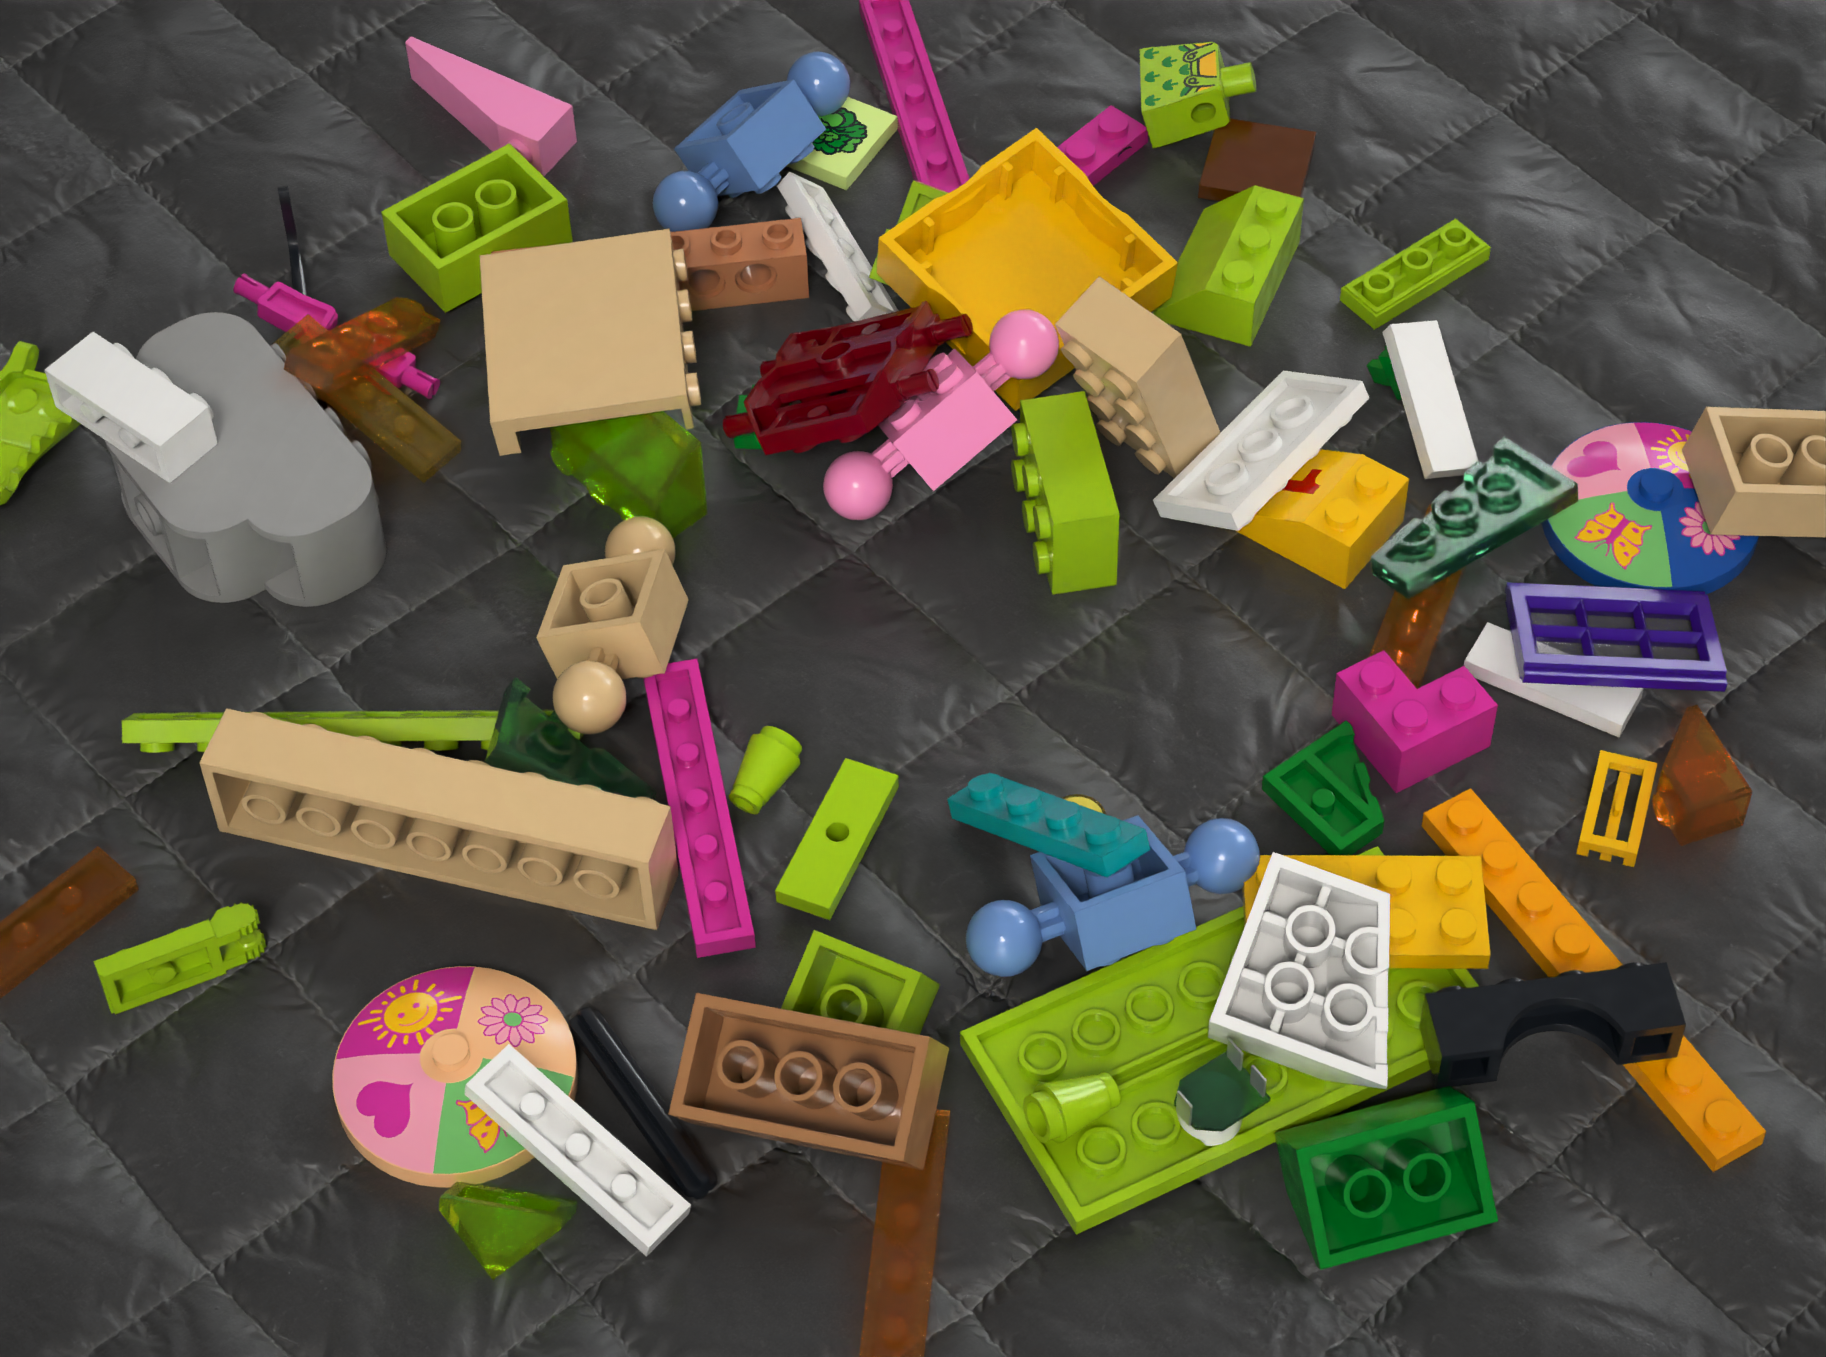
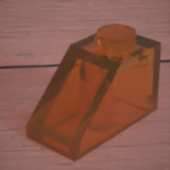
(1699, 784)

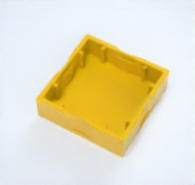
(1020, 239)

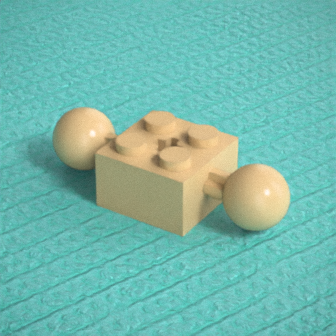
(612, 623)

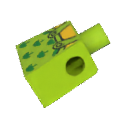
(1188, 90)

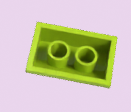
(1234, 264)

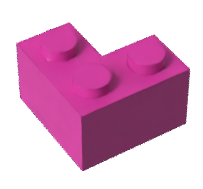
(1411, 729)

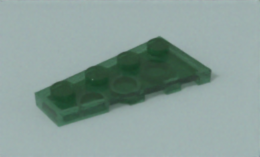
(1483, 513)

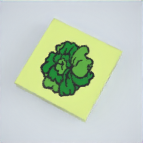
(848, 144)

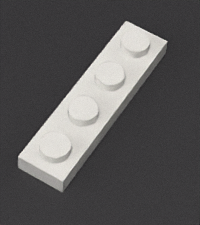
(836, 247)
(577, 1150)

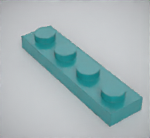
(1048, 824)

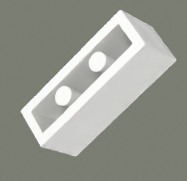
(132, 406)

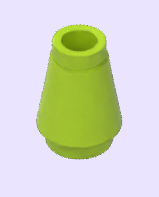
(764, 768)
(1069, 1105)

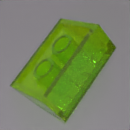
(636, 466)

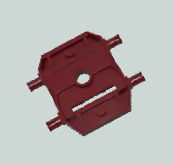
(871, 358)

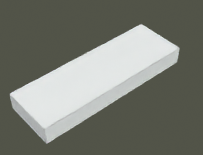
(1430, 398)
(1601, 707)

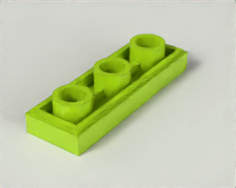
(1415, 273)
(837, 839)

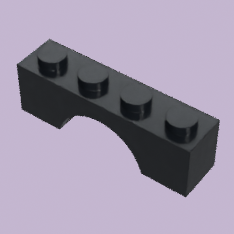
(1622, 1010)

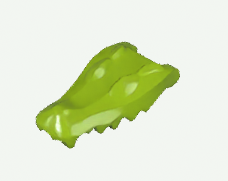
(27, 417)

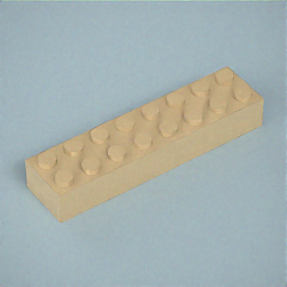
(442, 818)

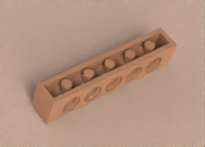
(742, 263)

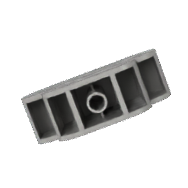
(279, 495)

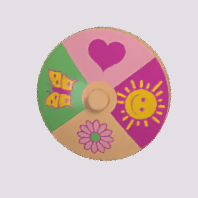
(416, 1049)

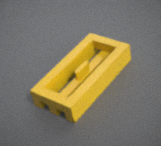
(1609, 844)

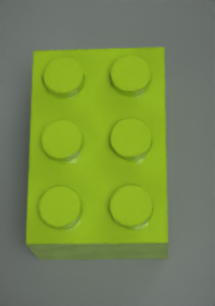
(472, 212)
(1066, 493)

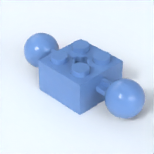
(751, 141)
(1117, 914)

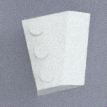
(1311, 976)

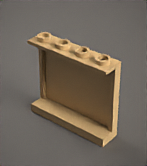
(586, 333)

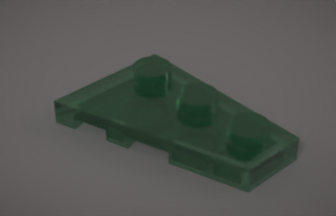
(541, 744)

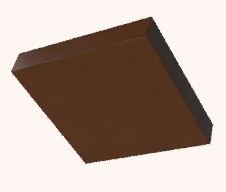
(1256, 155)

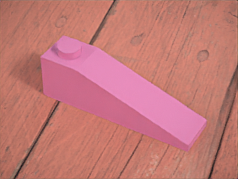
(494, 105)

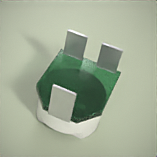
(1219, 1096)

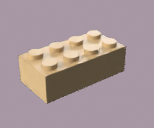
(1137, 378)
(1760, 471)

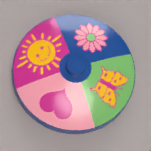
(1640, 514)

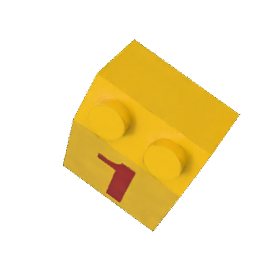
(1332, 514)

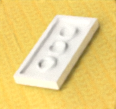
(1261, 450)

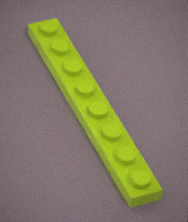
(437, 729)

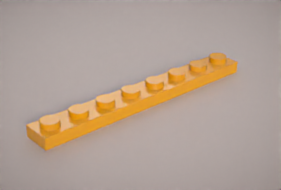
(1563, 941)

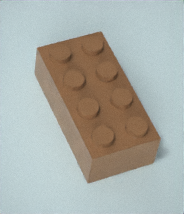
(809, 1080)

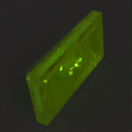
(502, 1223)

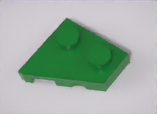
(1328, 793)

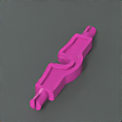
(286, 307)

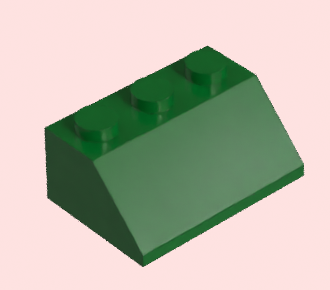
(1387, 1176)

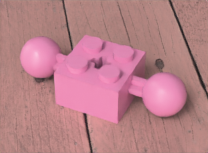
(948, 426)

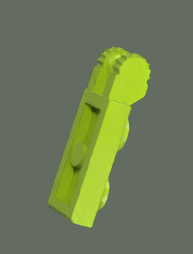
(181, 958)

